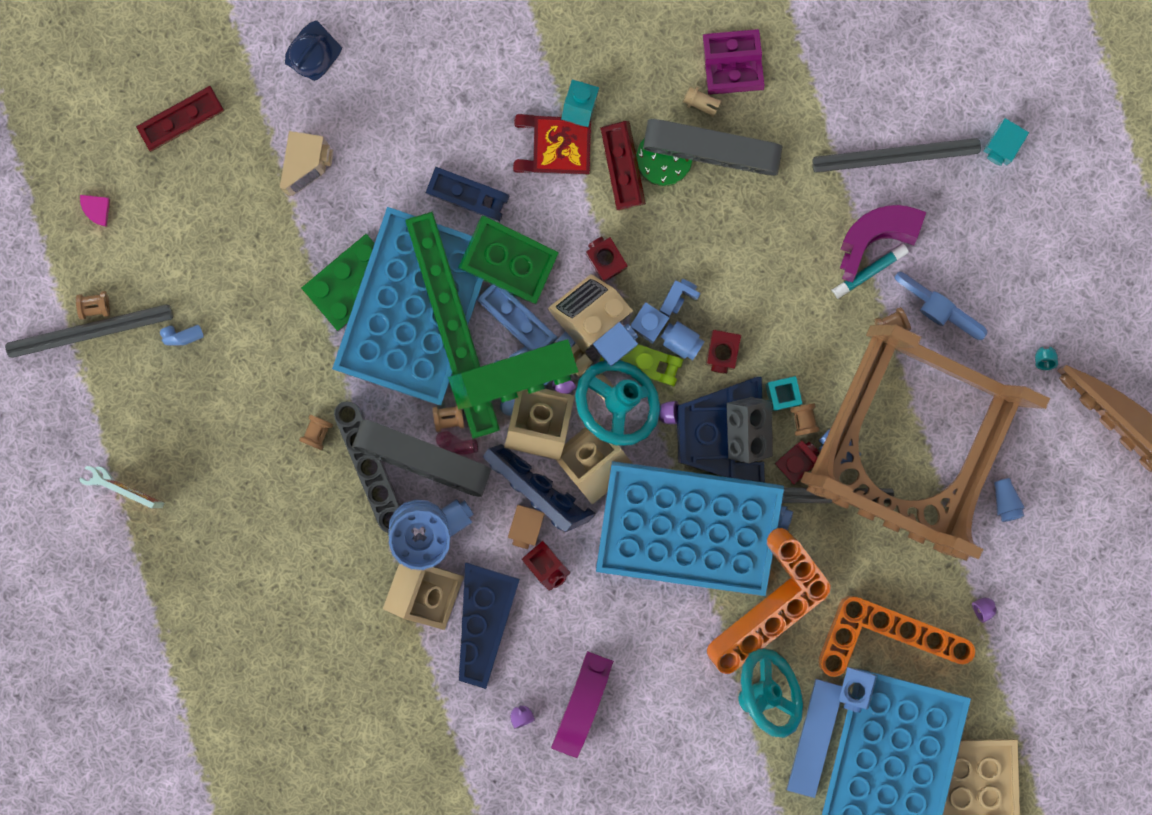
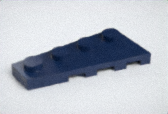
(538, 489)
(486, 609)

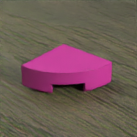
(95, 208)

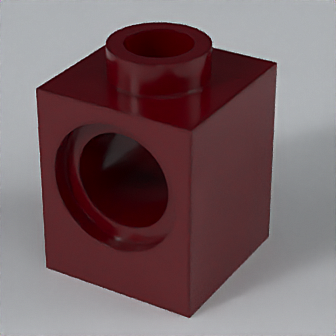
(609, 271)
(728, 339)

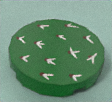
(661, 168)

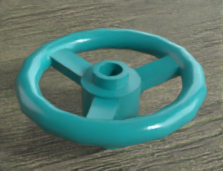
(619, 402)
(768, 694)

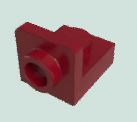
(798, 460)
(546, 566)

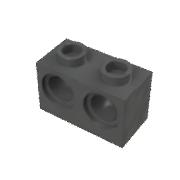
(749, 429)

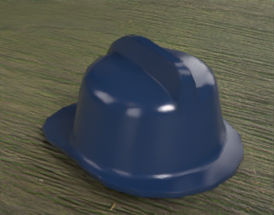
(312, 51)

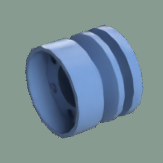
(421, 550)

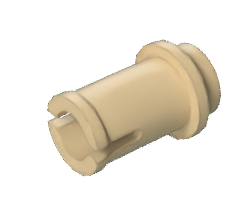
(699, 101)

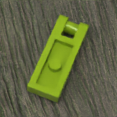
(648, 360)

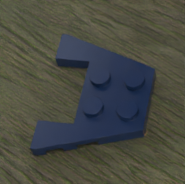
(704, 433)

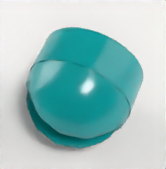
(1049, 355)

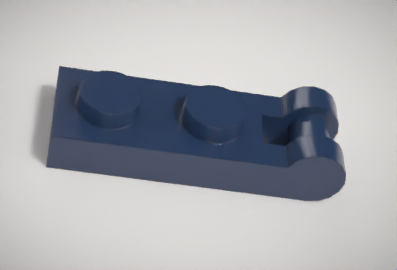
(466, 193)

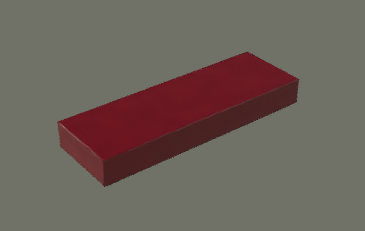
(180, 118)
(623, 165)

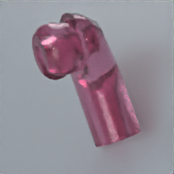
(452, 443)

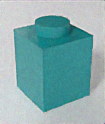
(580, 103)
(1005, 142)
(784, 393)

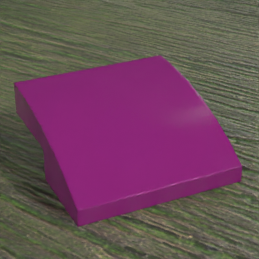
(733, 62)

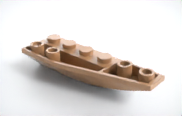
(1116, 411)

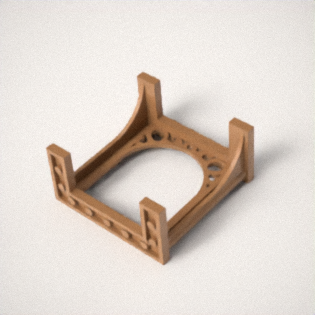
(953, 528)

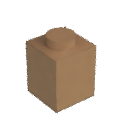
(525, 526)

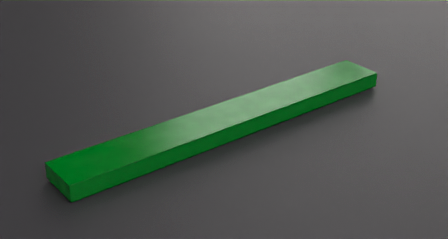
(448, 311)

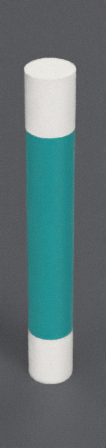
(871, 270)

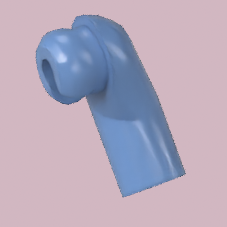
(183, 337)

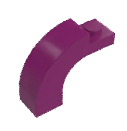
(886, 222)
(582, 705)

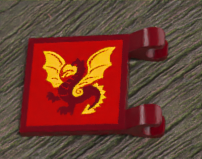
(558, 146)

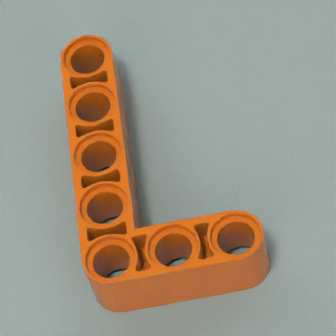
(774, 606)
(890, 629)

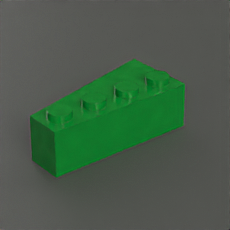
(513, 375)

